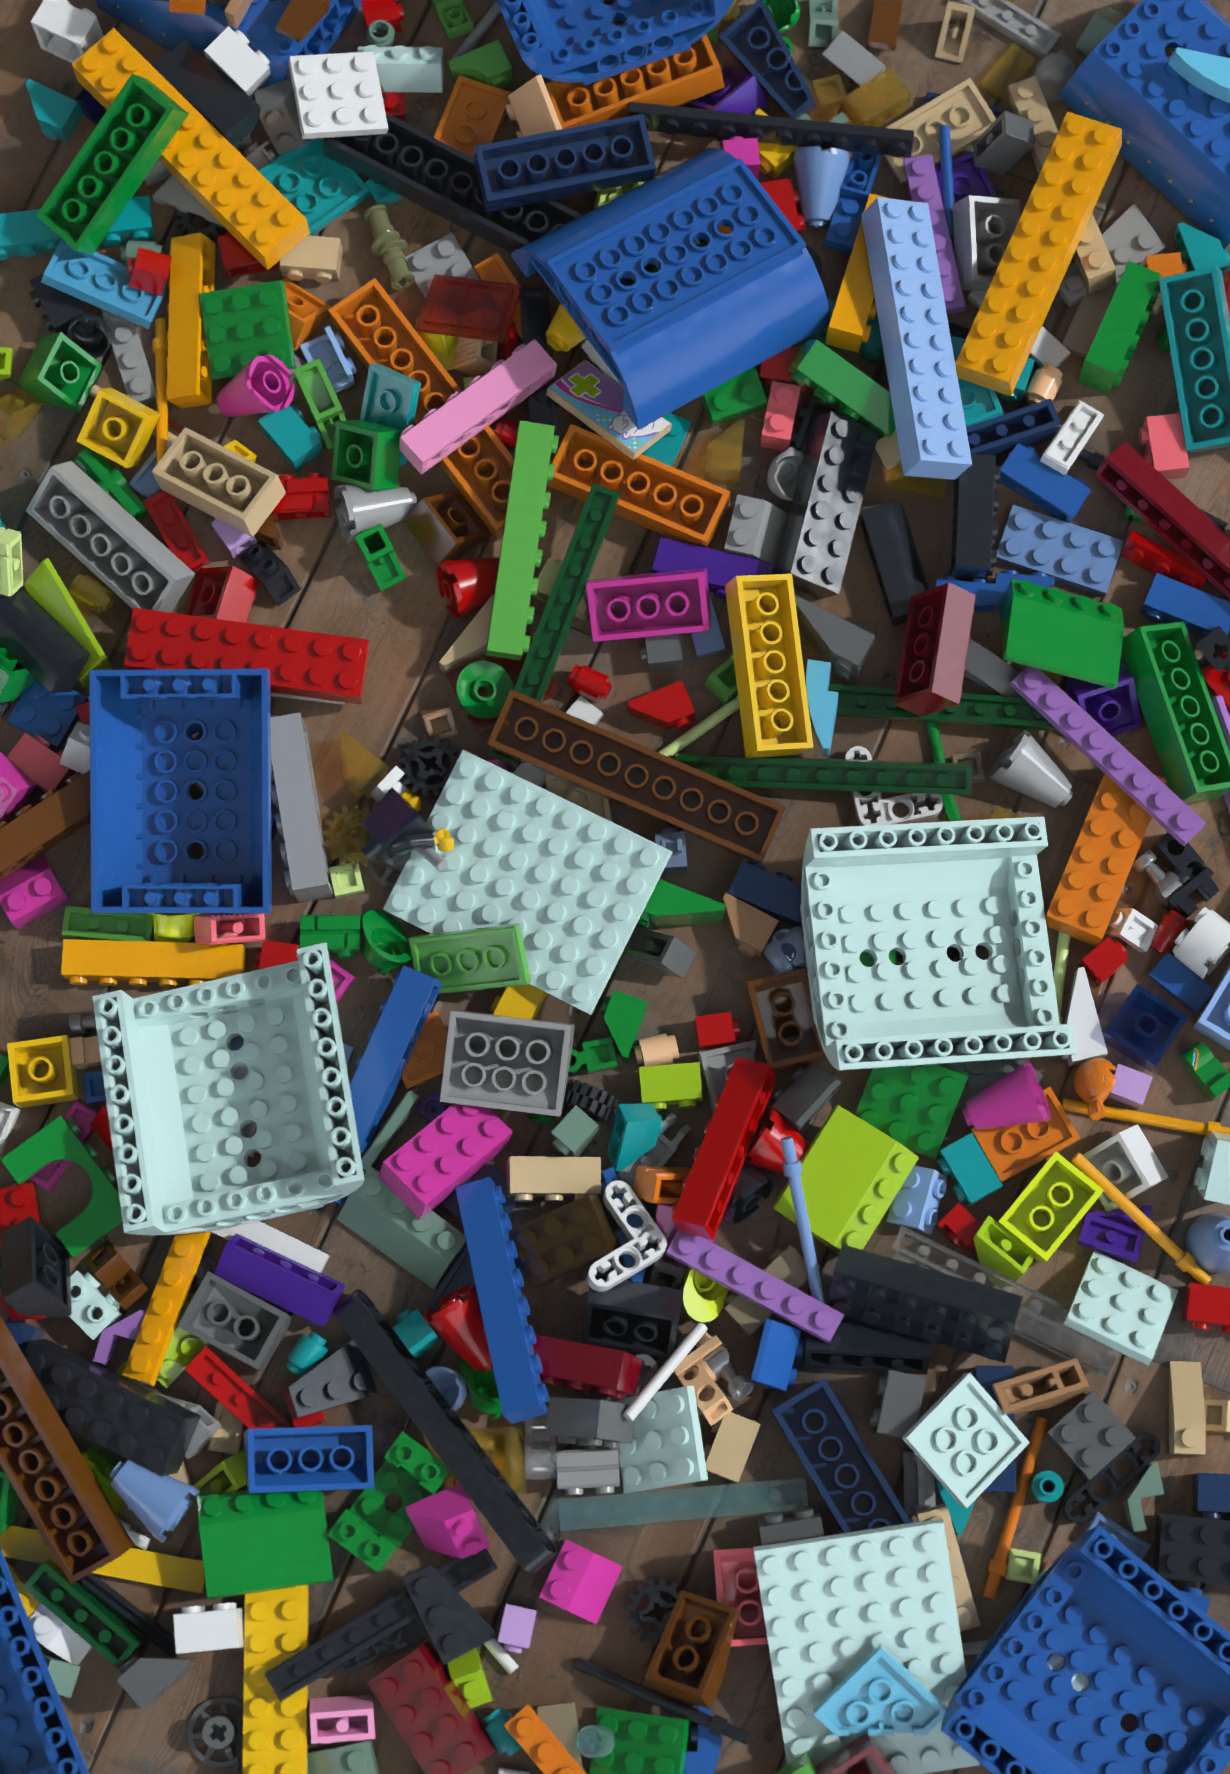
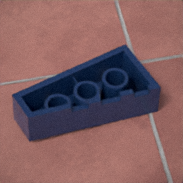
(763, 53)

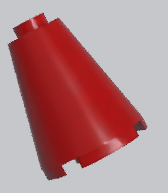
(466, 583)
(766, 1145)
(462, 1326)

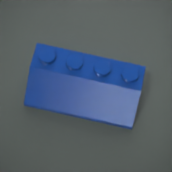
(308, 1459)

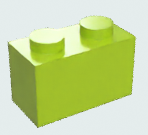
(671, 1085)

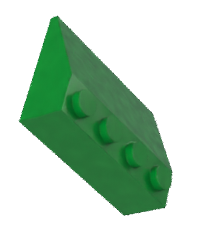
(1061, 632)
(263, 1541)

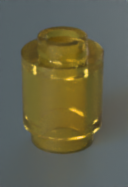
(91, 593)

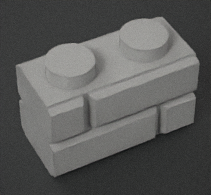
(588, 1470)

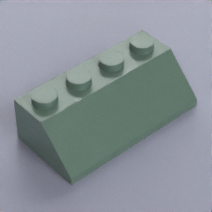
(418, 1245)

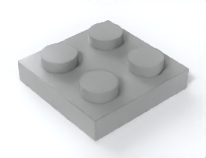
(439, 258)

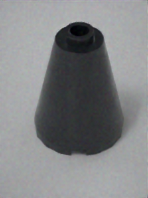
(746, 1193)

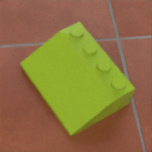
(848, 1180)

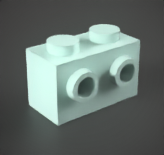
(90, 1307)

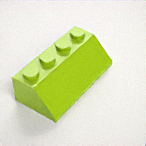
(53, 596)

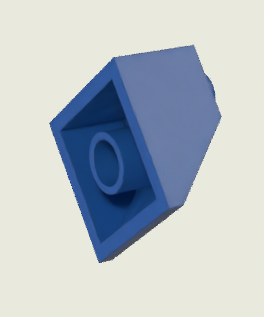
(776, 1356)

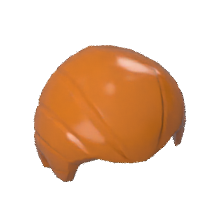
(1094, 1083)

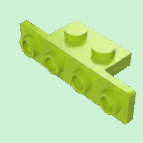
(180, 1352)

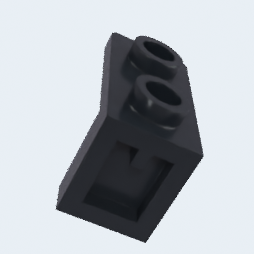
(271, 572)

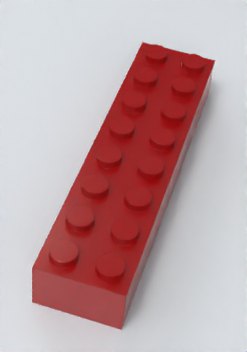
(297, 659)

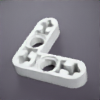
(884, 806)
(637, 1238)

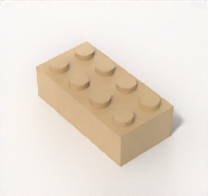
(219, 482)

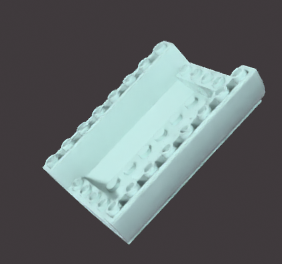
(918, 895)
(184, 1113)

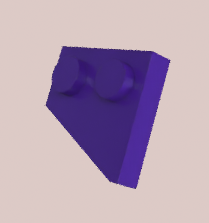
(1113, 1233)

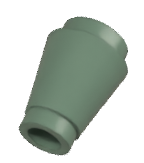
(381, 33)

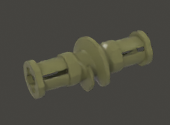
(389, 247)

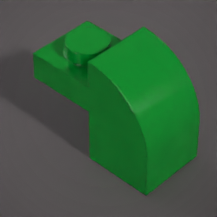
(380, 557)

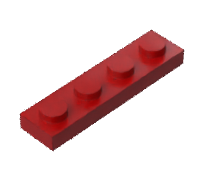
(233, 1392)

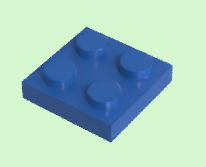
(46, 713)

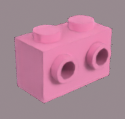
(342, 1719)

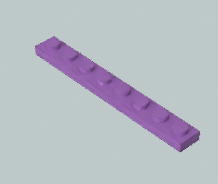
(1108, 754)

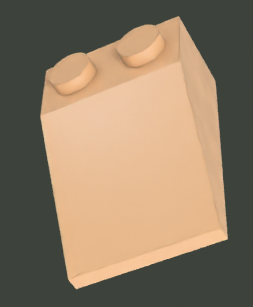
(532, 109)

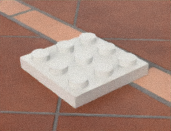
(338, 95)

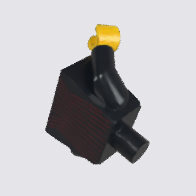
(400, 828)

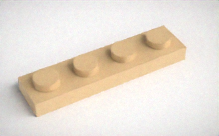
(964, 1600)

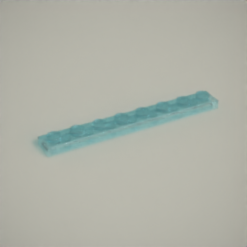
(682, 1504)

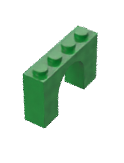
(61, 1142)

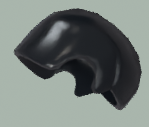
(90, 334)

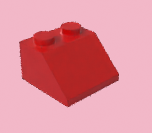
(222, 594)

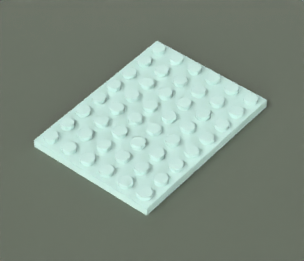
(534, 863)
(834, 1604)

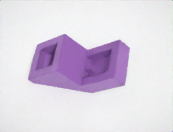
(126, 1328)

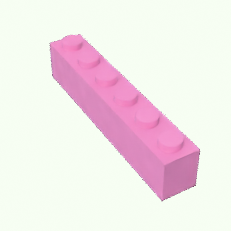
(477, 406)

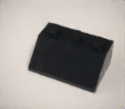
(35, 1271)

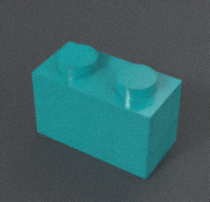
(292, 436)
(969, 1170)

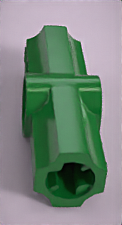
(111, 482)

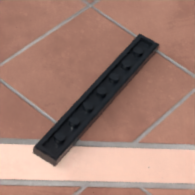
(368, 1629)

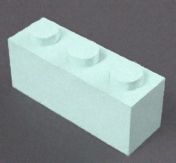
(409, 68)

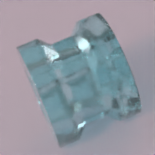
(587, 1741)

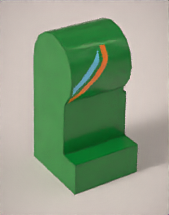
(1206, 1069)

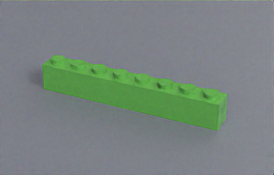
(520, 540)

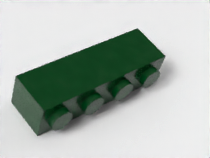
(83, 1614)

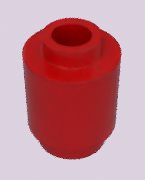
(589, 683)

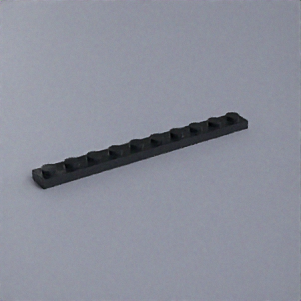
(775, 129)

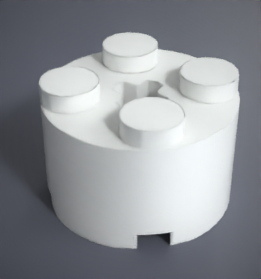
(1204, 944)

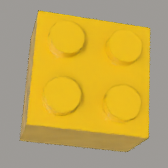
(118, 427)
(42, 1072)

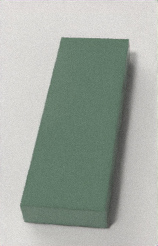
(390, 1130)

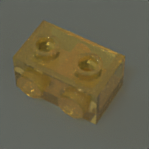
(877, 100)

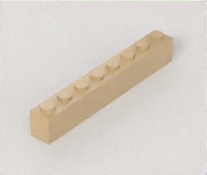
(1091, 253)

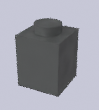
(662, 652)

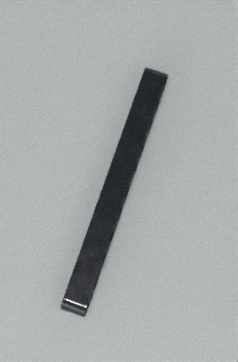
(445, 1432)

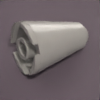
(366, 508)
(1031, 772)

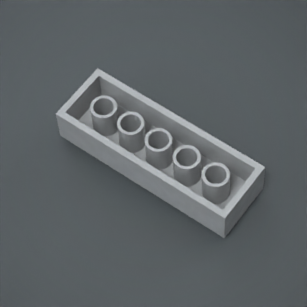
(108, 540)
(299, 810)

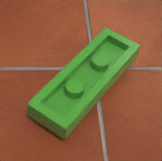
(83, 924)

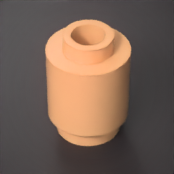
(1043, 384)
(656, 1050)

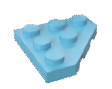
(880, 1700)

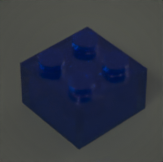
(1144, 1027)

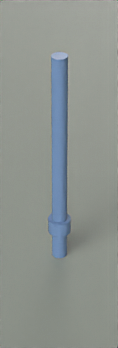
(792, 1169)

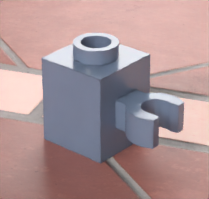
(675, 842)

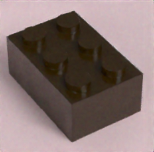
(565, 1240)

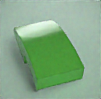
(453, 17)

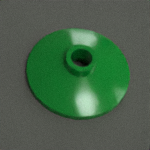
(490, 678)

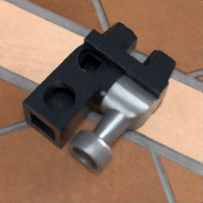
(1186, 875)

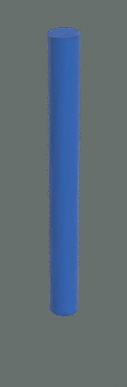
(946, 175)

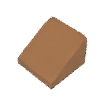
(439, 721)

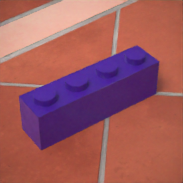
(720, 565)
(279, 1280)

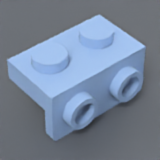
(329, 350)
(918, 1200)

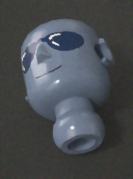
(786, 950)

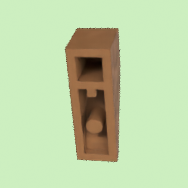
(1042, 1388)

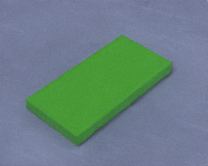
(472, 958)

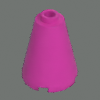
(257, 388)
(1009, 1101)

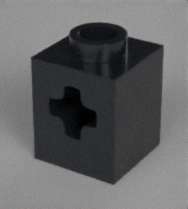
(1206, 644)

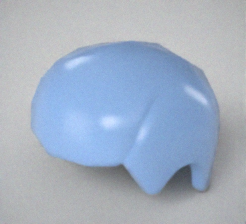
(450, 1385)

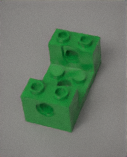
(368, 1526)

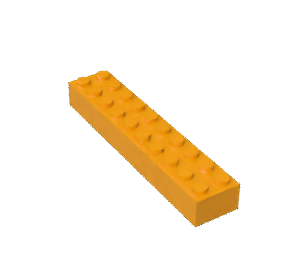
(202, 157)
(1039, 253)

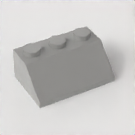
(981, 236)

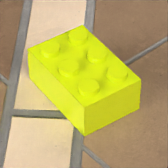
(1050, 1207)

